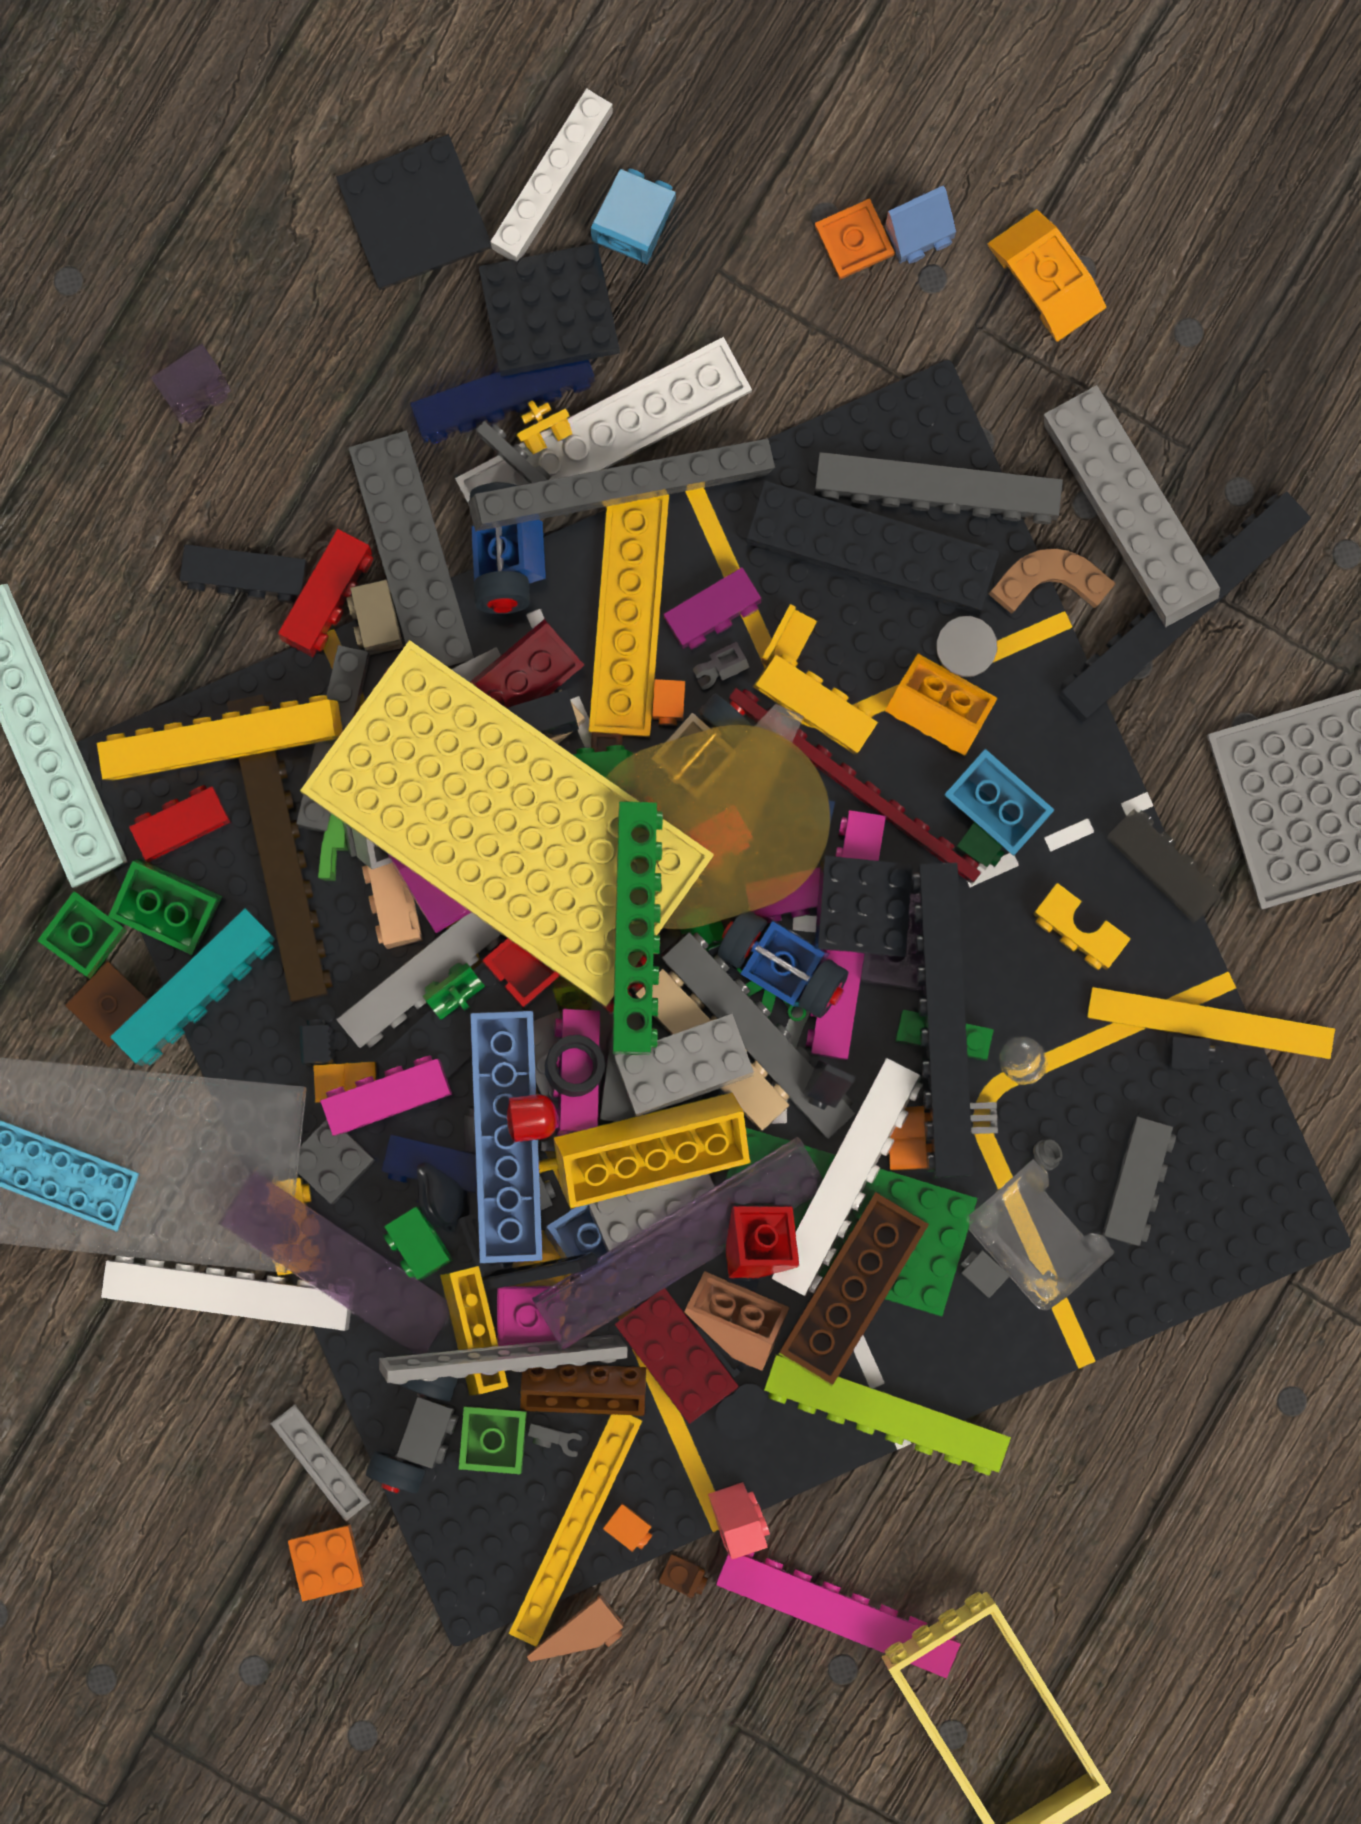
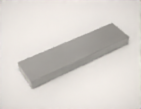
(320, 1462)

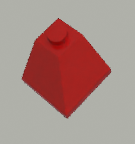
(761, 1241)

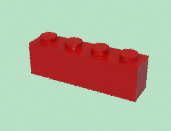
(325, 593)

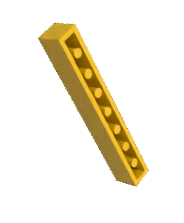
(220, 739)

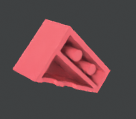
(739, 1520)

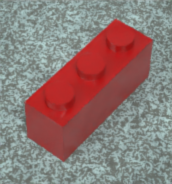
(179, 823)

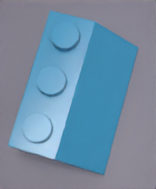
(999, 802)

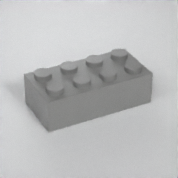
(685, 1066)

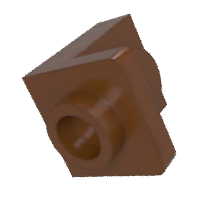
(683, 1576)

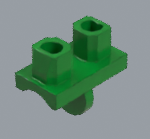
(453, 991)

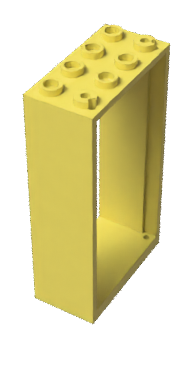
(1055, 1808)

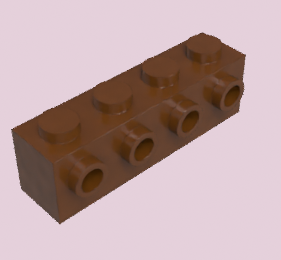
(584, 1389)

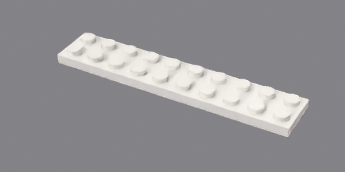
(630, 419)

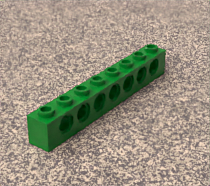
(633, 816)

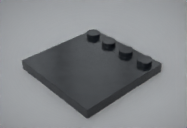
(414, 212)

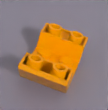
(1049, 273)

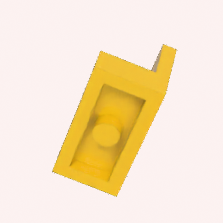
(790, 635)

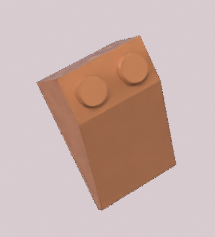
(737, 1319)
(585, 1630)

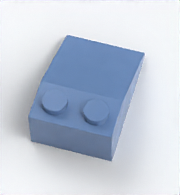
(921, 225)

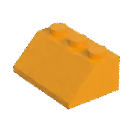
(941, 704)

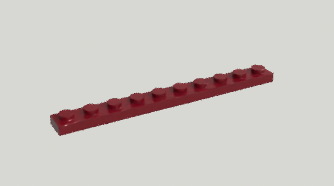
(867, 793)

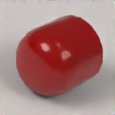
(531, 1117)

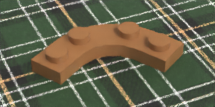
(1052, 566)

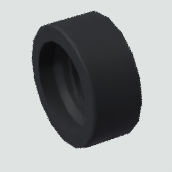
(582, 1043)

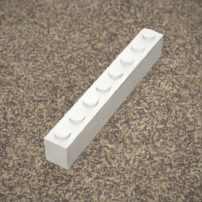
(849, 1173)
(221, 1293)

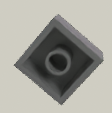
(332, 1162)

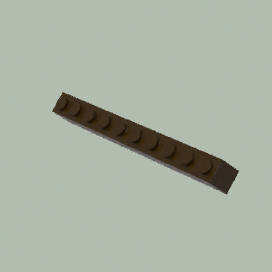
(283, 867)

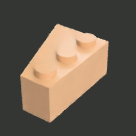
(394, 907)

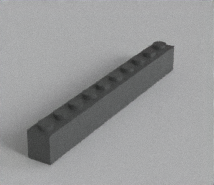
(621, 484)

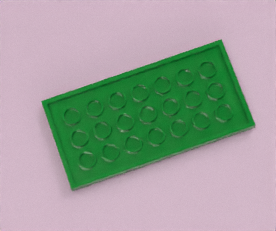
(933, 1263)

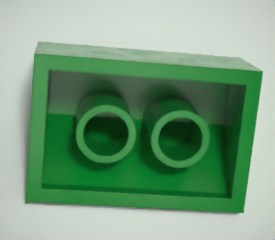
(165, 906)

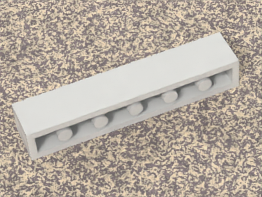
(552, 176)

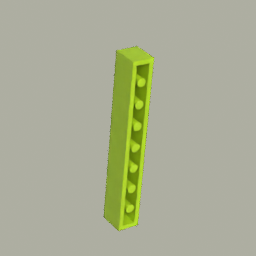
(890, 1415)

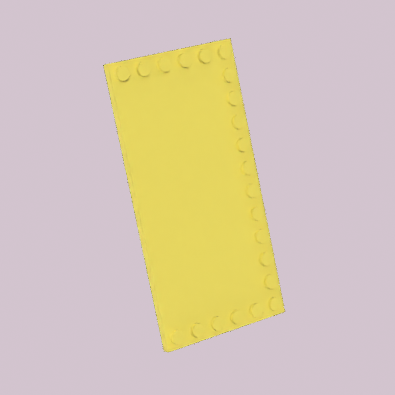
(495, 818)

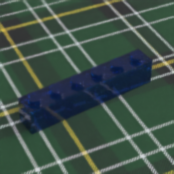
(494, 396)

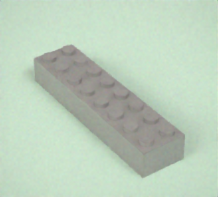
(1131, 506)

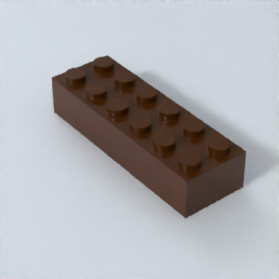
(853, 1289)

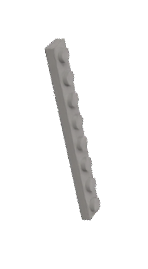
(501, 1358)

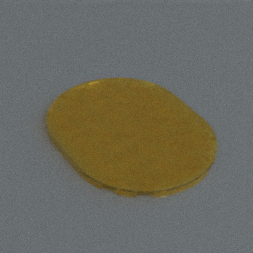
(746, 802)

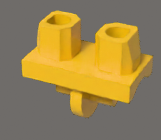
(557, 422)

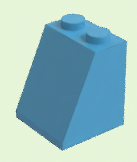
(633, 215)

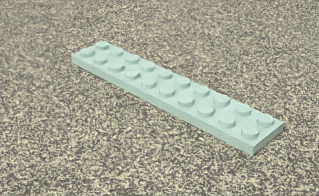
(51, 756)

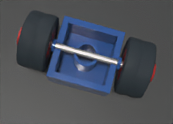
(506, 561)
(783, 963)

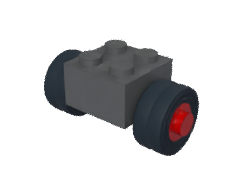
(422, 1438)

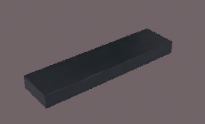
(539, 1271)

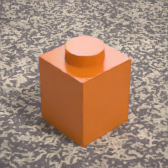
(668, 701)
(628, 1528)

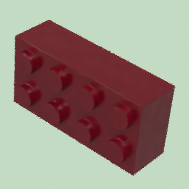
(676, 1355)

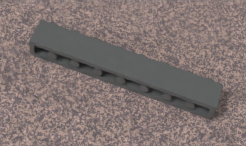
(938, 487)
(761, 1038)

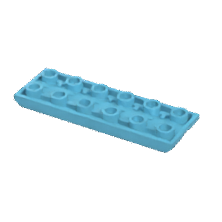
(64, 1177)

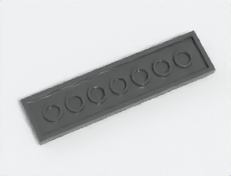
(410, 548)

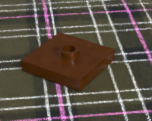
(106, 1002)

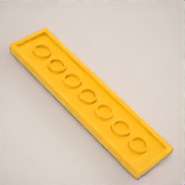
(629, 617)

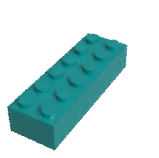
(193, 988)

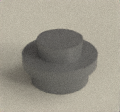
(1047, 1154)

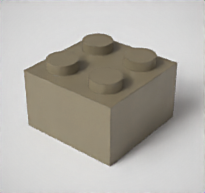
(376, 618)

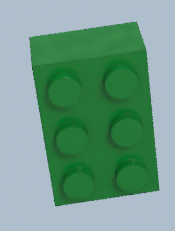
(417, 1243)

